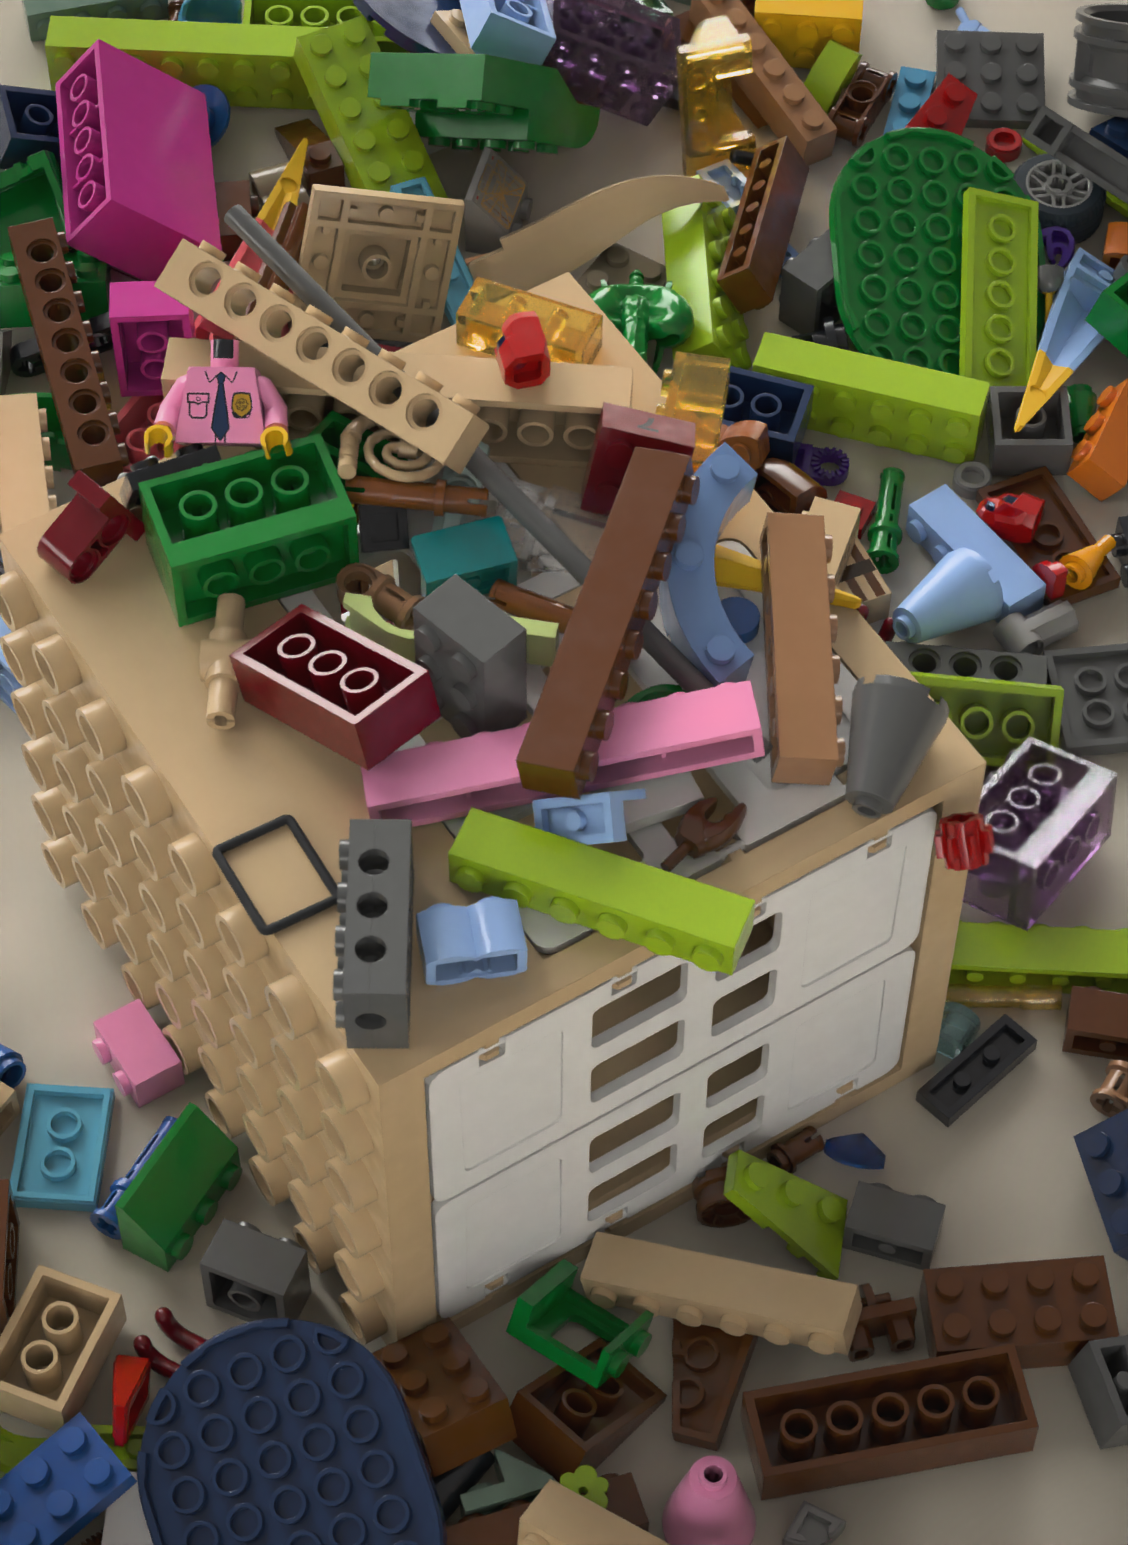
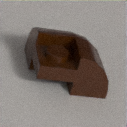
(786, 486)

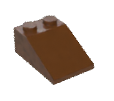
(573, 1424)

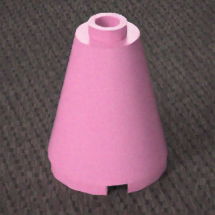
(709, 1507)

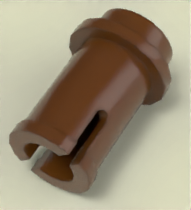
(795, 1150)

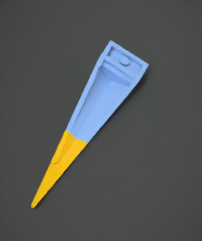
(1066, 335)

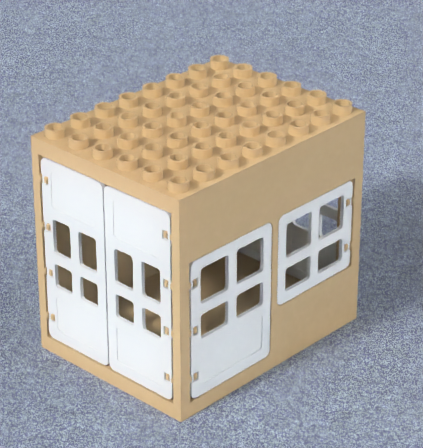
(524, 1096)

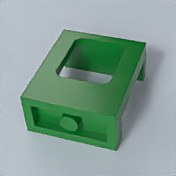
(553, 1304)

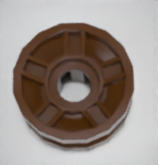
(712, 1206)

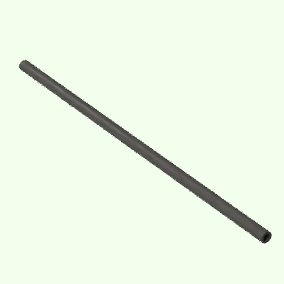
(480, 465)

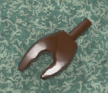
(699, 836)

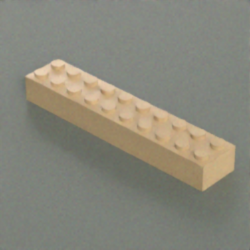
(527, 425)

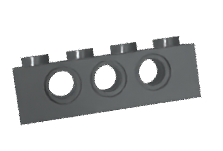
(971, 662)

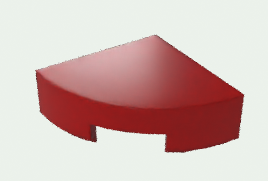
(1054, 576)

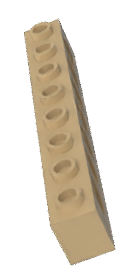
(189, 281)

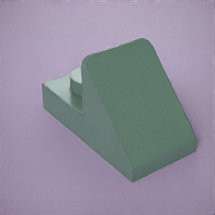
(516, 1482)

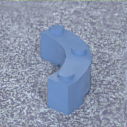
(690, 595)

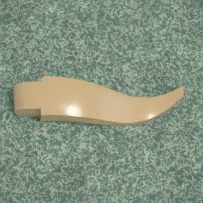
(587, 228)

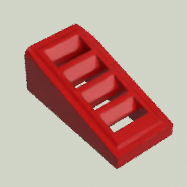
(129, 1394)

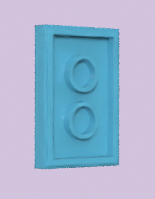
(62, 1147)

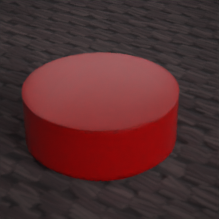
(1004, 144)

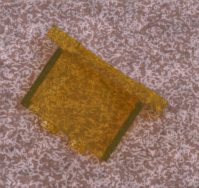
(705, 94)

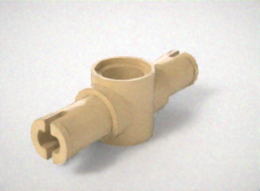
(215, 662)

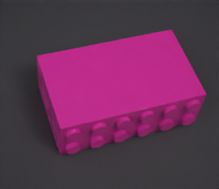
(133, 162)

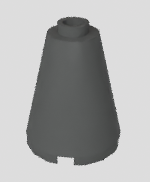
(888, 740)

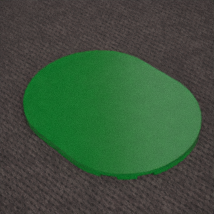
(901, 242)

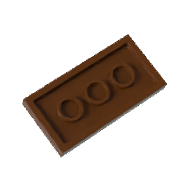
(1058, 532)

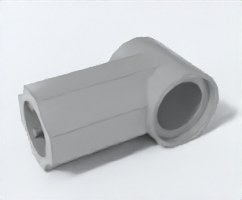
(1037, 629)

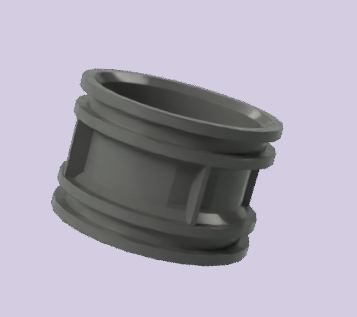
(1101, 60)

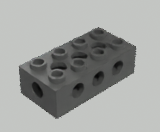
(375, 934)

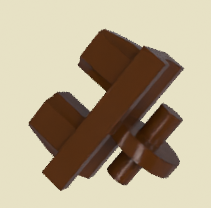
(883, 1317)

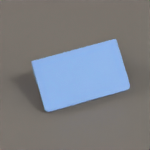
(591, 820)

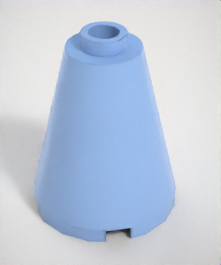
(949, 599)

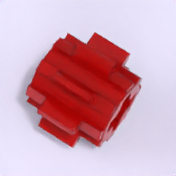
(964, 841)

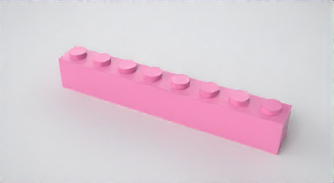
(645, 743)

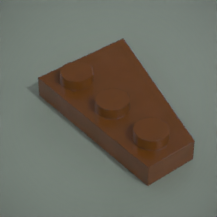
(706, 1381)

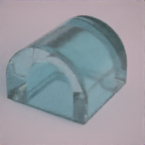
(957, 1030)

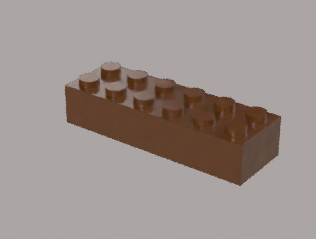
(888, 1421)

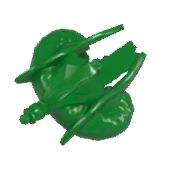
(646, 314)

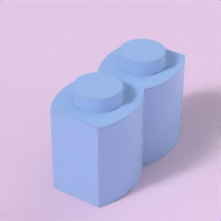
(471, 941)

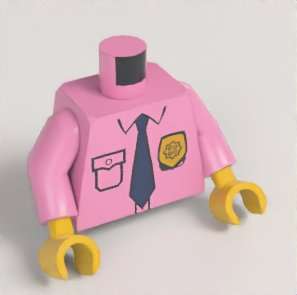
(221, 407)

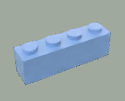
(946, 523)

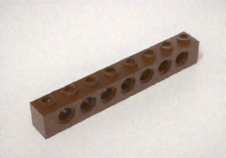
(66, 351)

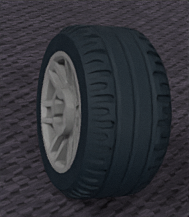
(1063, 195)

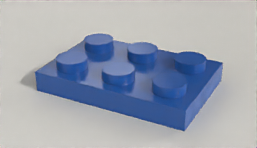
(60, 1487)

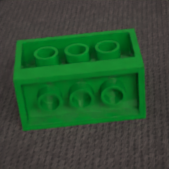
(249, 528)

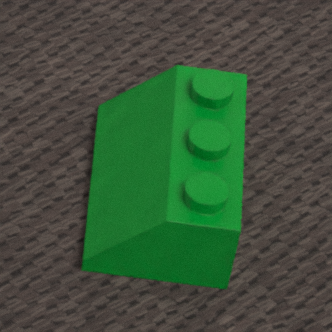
(177, 1189)

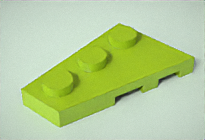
(792, 1207)

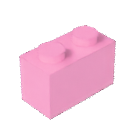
(138, 1053)

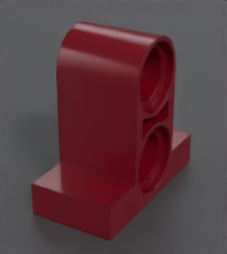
(86, 531)

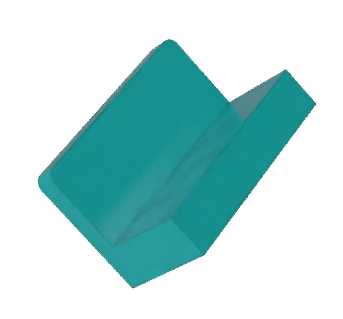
(473, 551)

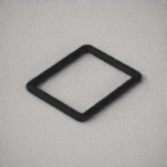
(243, 896)

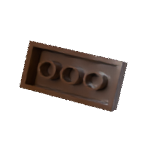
(1037, 1305)

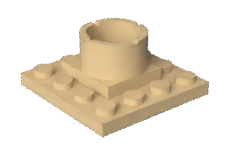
(382, 257)

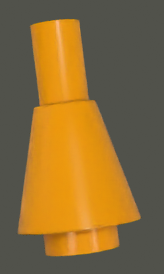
(1084, 563)

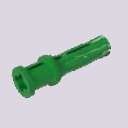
(885, 532)

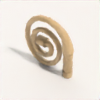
(349, 452)

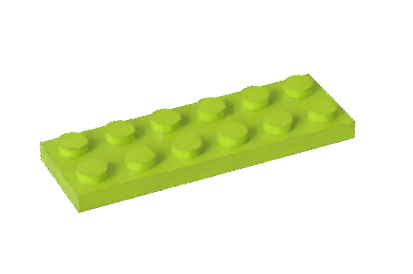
(998, 288)

